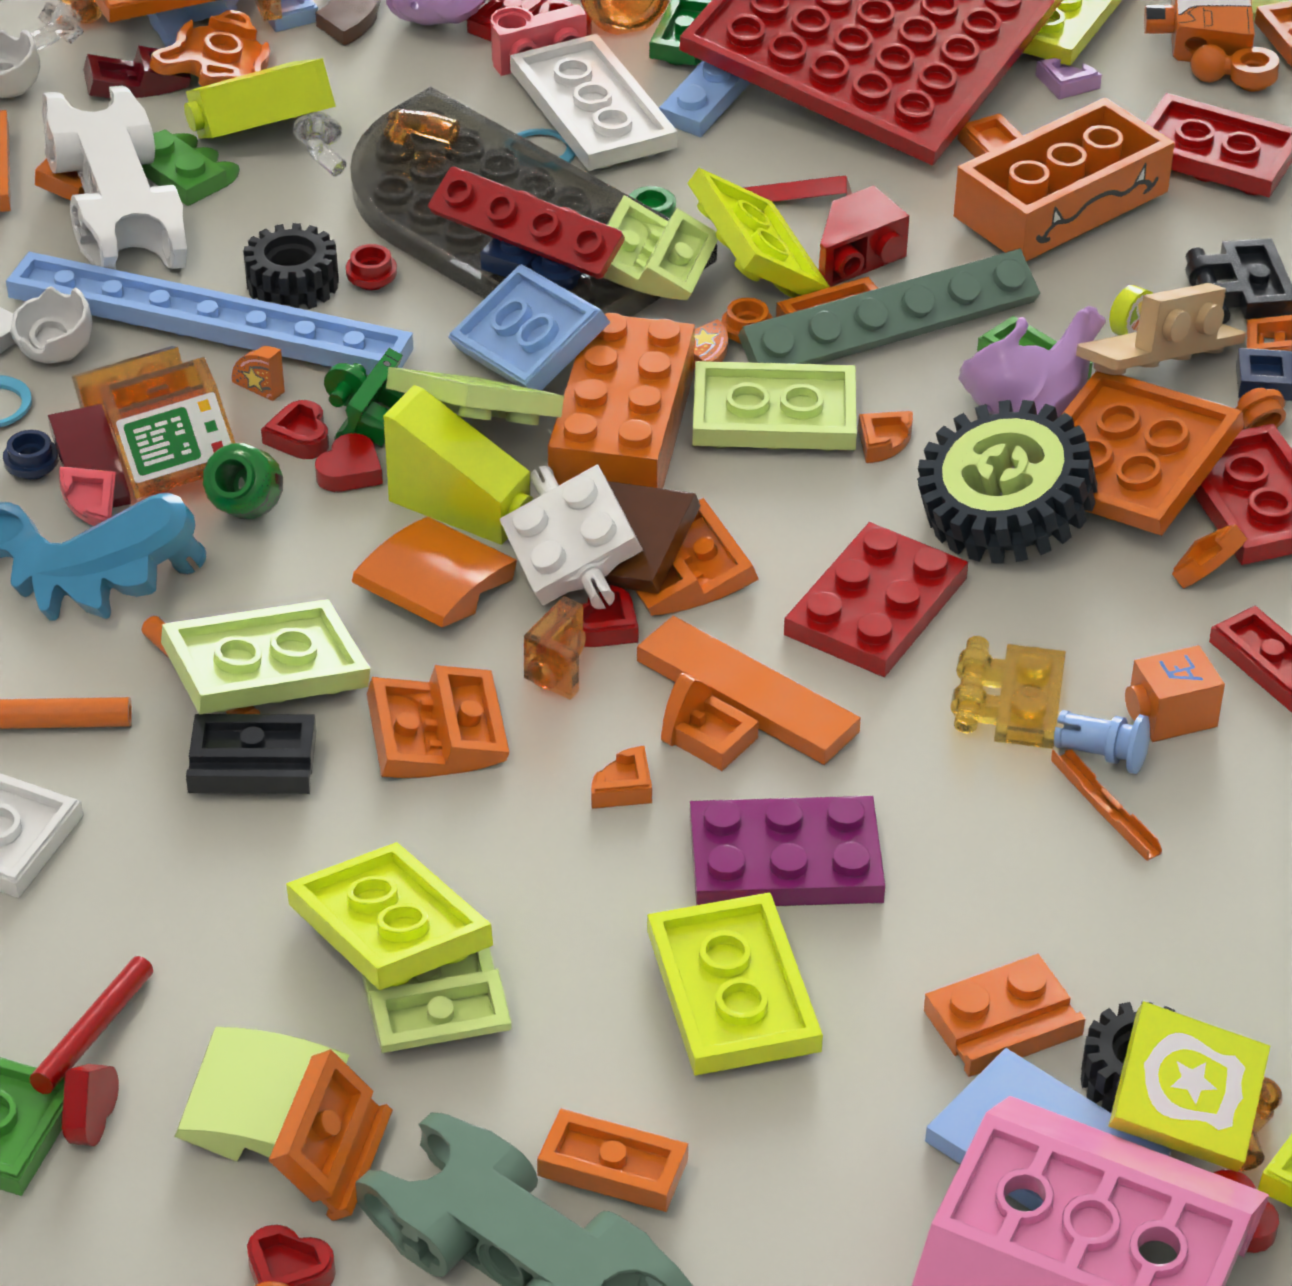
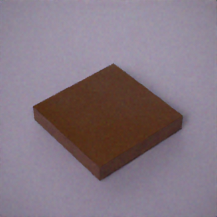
(660, 524)

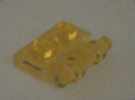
(1028, 695)

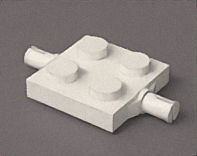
(571, 536)

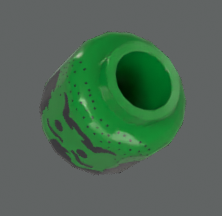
(242, 480)

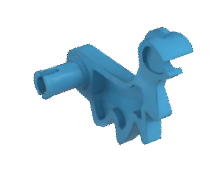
(110, 555)

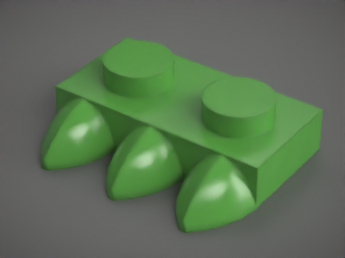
(188, 168)

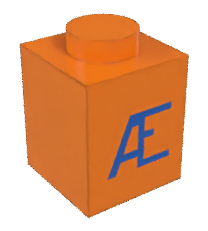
(1176, 692)

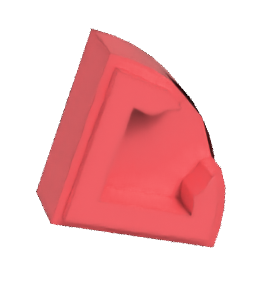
(88, 493)

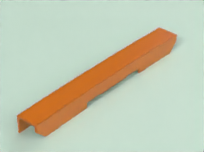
(1127, 825)

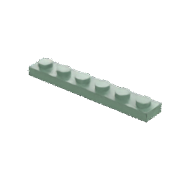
(892, 312)

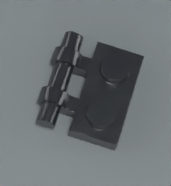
(1254, 275)

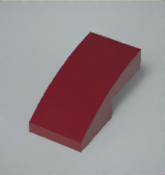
(136, 75)
(87, 443)

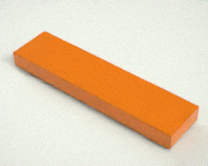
(777, 702)

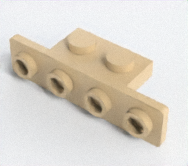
(1169, 327)

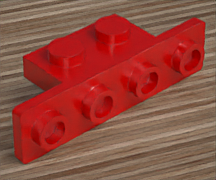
(527, 222)

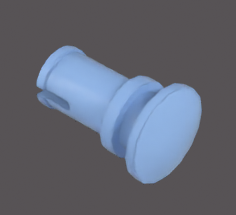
(1104, 737)

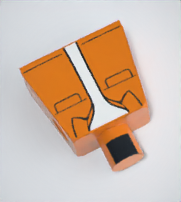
(1202, 23)

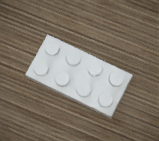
(593, 102)

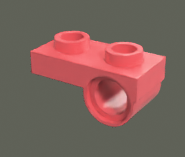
(519, 31)

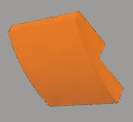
(704, 568)
(434, 571)
(437, 724)

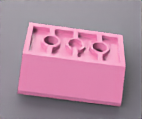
(1096, 1210)

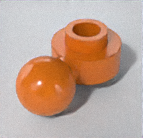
(1249, 67)

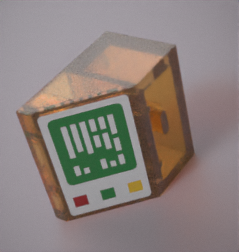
(166, 425)

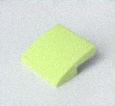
(657, 253)
(440, 1005)
(245, 1090)

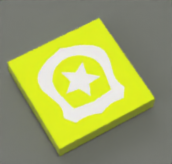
(1190, 1086)

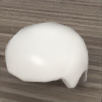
(17, 64)
(52, 326)

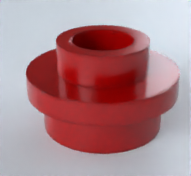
(371, 267)

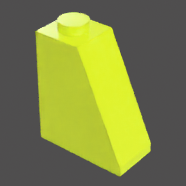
(259, 98)
(450, 468)

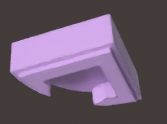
(1067, 80)

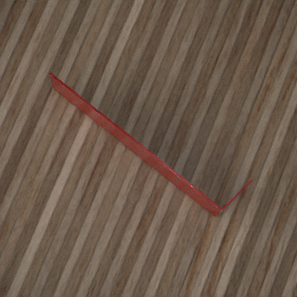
(803, 188)

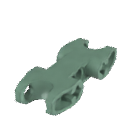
(488, 1217)

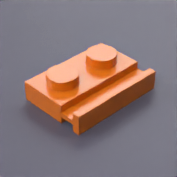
(1003, 1008)
(330, 1134)

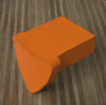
(706, 724)

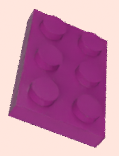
(788, 847)

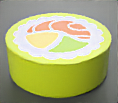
(1126, 310)

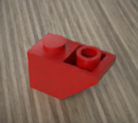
(862, 235)

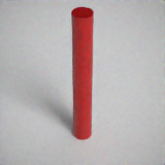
(91, 1025)

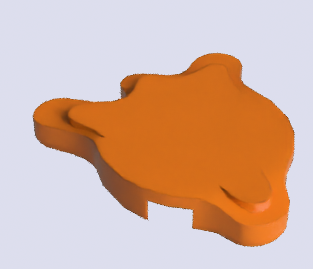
(214, 51)

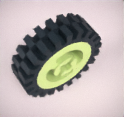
(1041, 495)

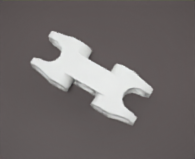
(117, 201)

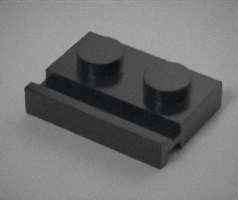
(251, 753)

